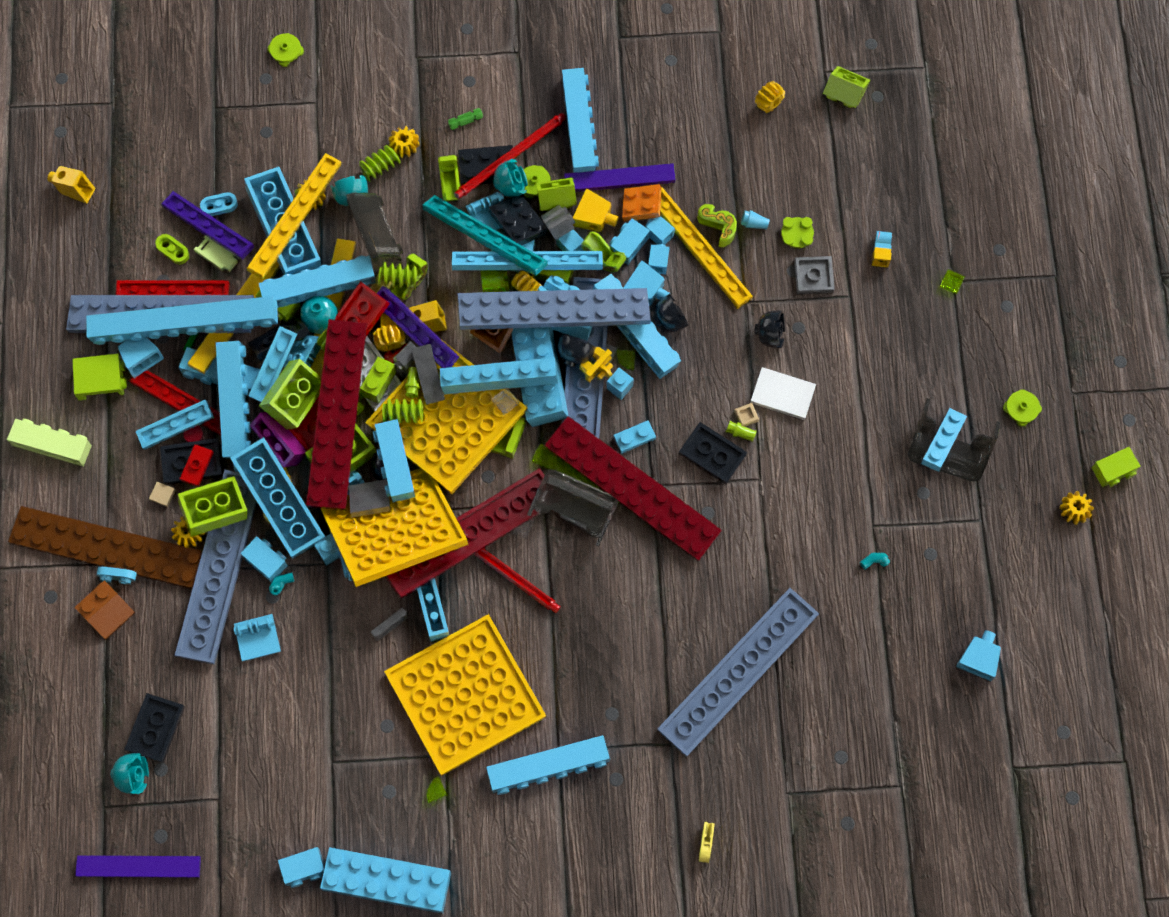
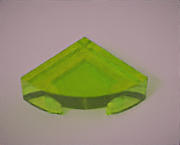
(626, 359)
(436, 790)

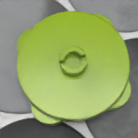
(285, 48)
(534, 175)
(797, 232)
(1022, 407)

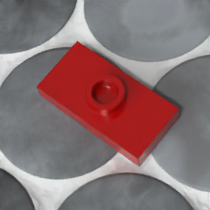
(196, 465)

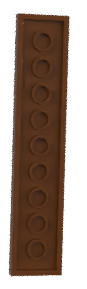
(105, 547)

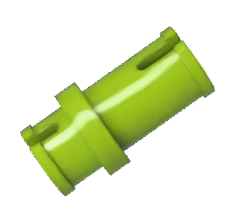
(412, 385)
(741, 431)

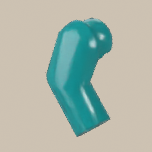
(875, 557)
(279, 582)

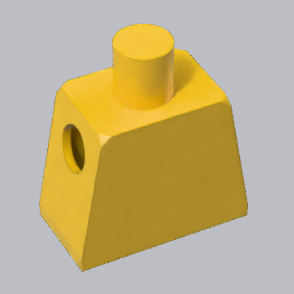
(72, 183)
(594, 213)
(431, 315)

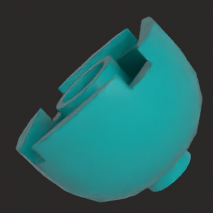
(510, 179)
(347, 186)
(316, 313)
(129, 773)

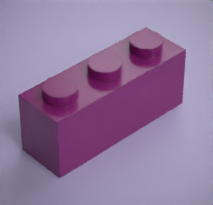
(281, 441)

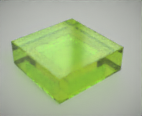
(952, 281)

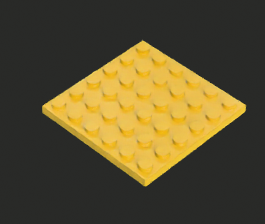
(453, 431)
(397, 538)
(465, 694)

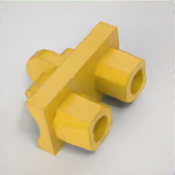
(602, 359)

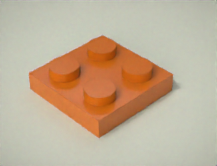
(642, 202)

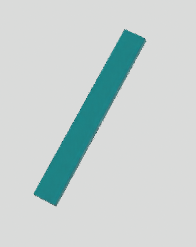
(485, 235)

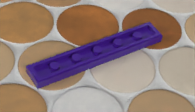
(623, 177)
(207, 225)
(417, 330)
(138, 866)

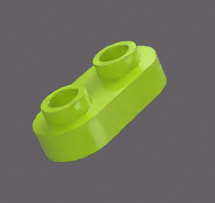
(173, 250)

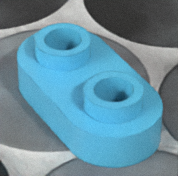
(219, 204)
(122, 575)

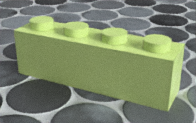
(49, 442)

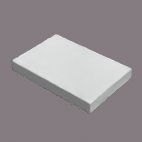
(783, 393)

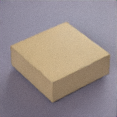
(746, 415)
(162, 494)

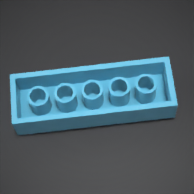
(270, 200)
(543, 402)
(277, 497)
(385, 880)

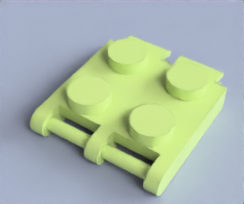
(216, 255)

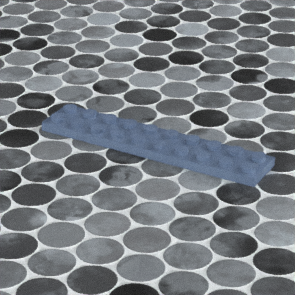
(102, 304)
(553, 308)
(582, 397)
(215, 584)
(737, 672)

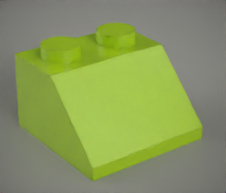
(846, 87)

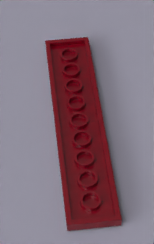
(336, 415)
(633, 488)
(481, 527)

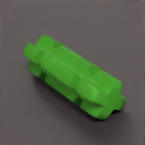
(465, 118)

